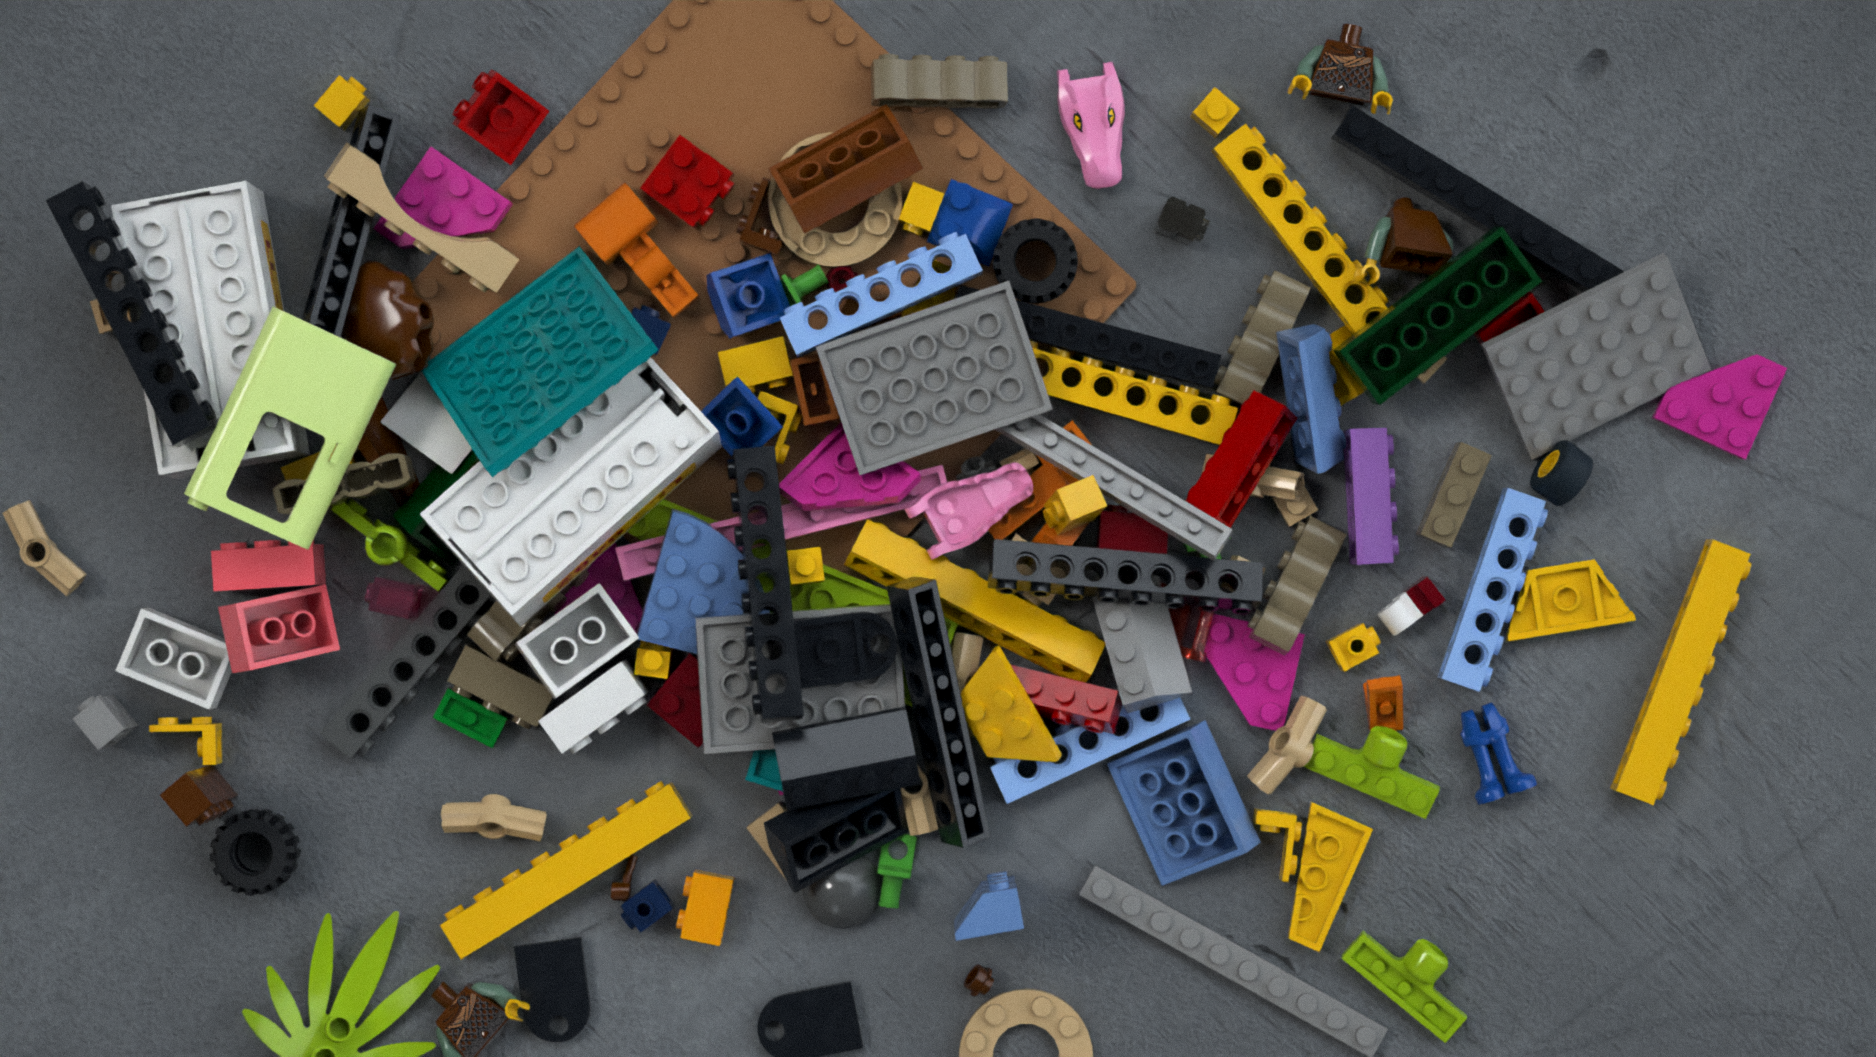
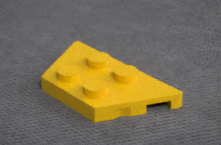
(1566, 600)
(1004, 714)

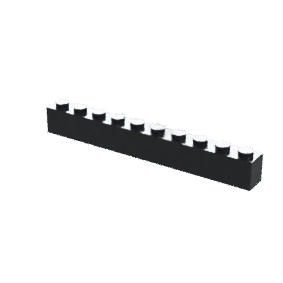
(1471, 200)

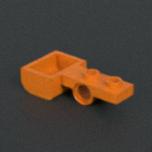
(621, 228)
(1045, 482)

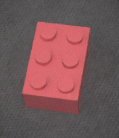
(267, 565)
(279, 628)

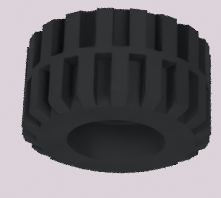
(1056, 239)
(226, 851)

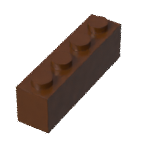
(200, 796)

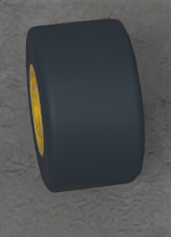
(1561, 473)

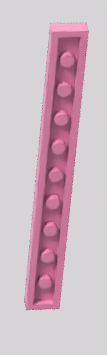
(641, 557)

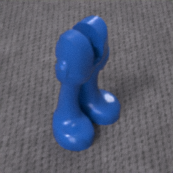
(1497, 727)

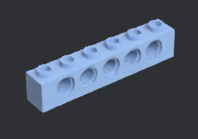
(963, 269)
(1465, 633)
(1015, 785)

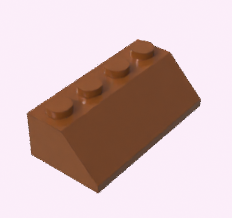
(846, 168)

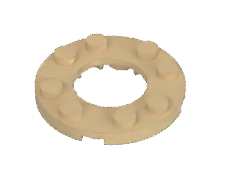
(836, 248)
(1025, 1007)

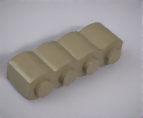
(939, 83)
(1258, 346)
(359, 481)
(1297, 585)
(498, 632)

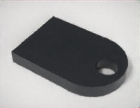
(839, 648)
(553, 984)
(814, 1022)

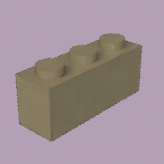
(1453, 494)
(500, 687)

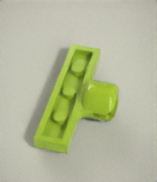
(390, 546)
(1375, 770)
(1408, 981)

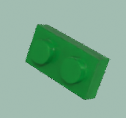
(470, 718)

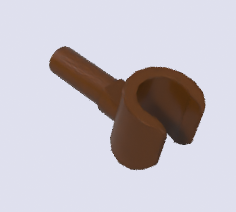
(622, 890)

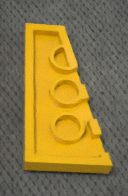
(1325, 871)

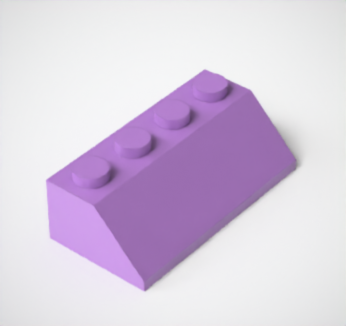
(1368, 496)

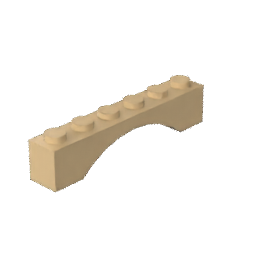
(479, 257)

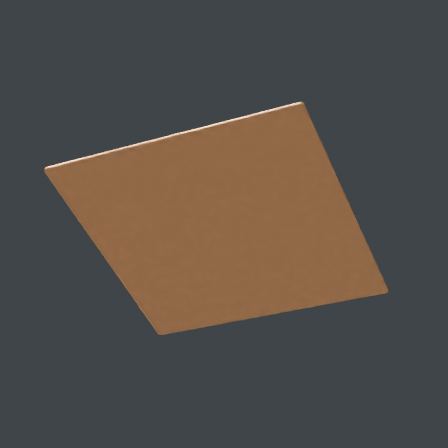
(746, 90)

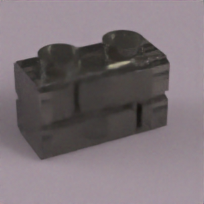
(1181, 222)

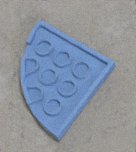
(691, 580)

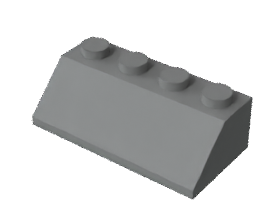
(1142, 650)

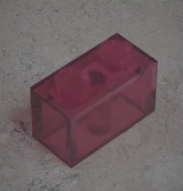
(394, 597)

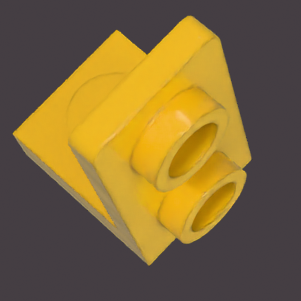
(777, 407)
(208, 746)
(1271, 822)

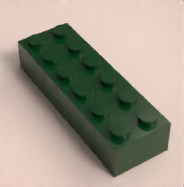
(1437, 315)

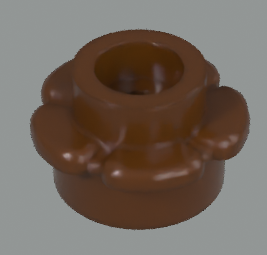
(979, 980)

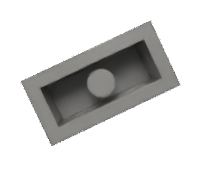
(104, 721)

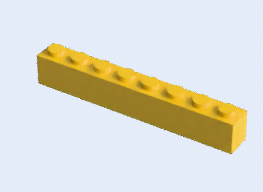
(970, 603)
(1680, 671)
(565, 870)

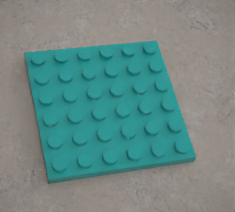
(537, 361)

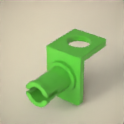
(803, 284)
(895, 871)

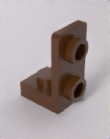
(764, 238)

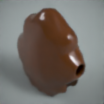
(389, 319)

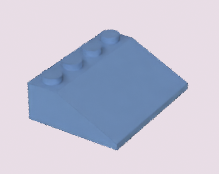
(1184, 803)

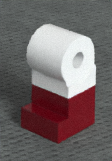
(1411, 605)

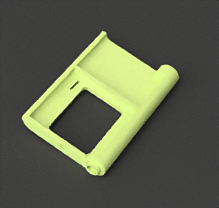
(311, 382)

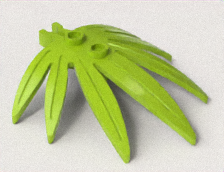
(336, 1033)

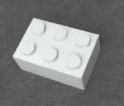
(576, 641)
(176, 658)
(595, 708)

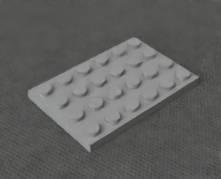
(1596, 356)
(934, 377)
(728, 692)

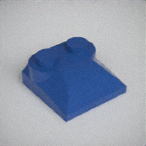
(973, 214)
(747, 295)
(740, 418)

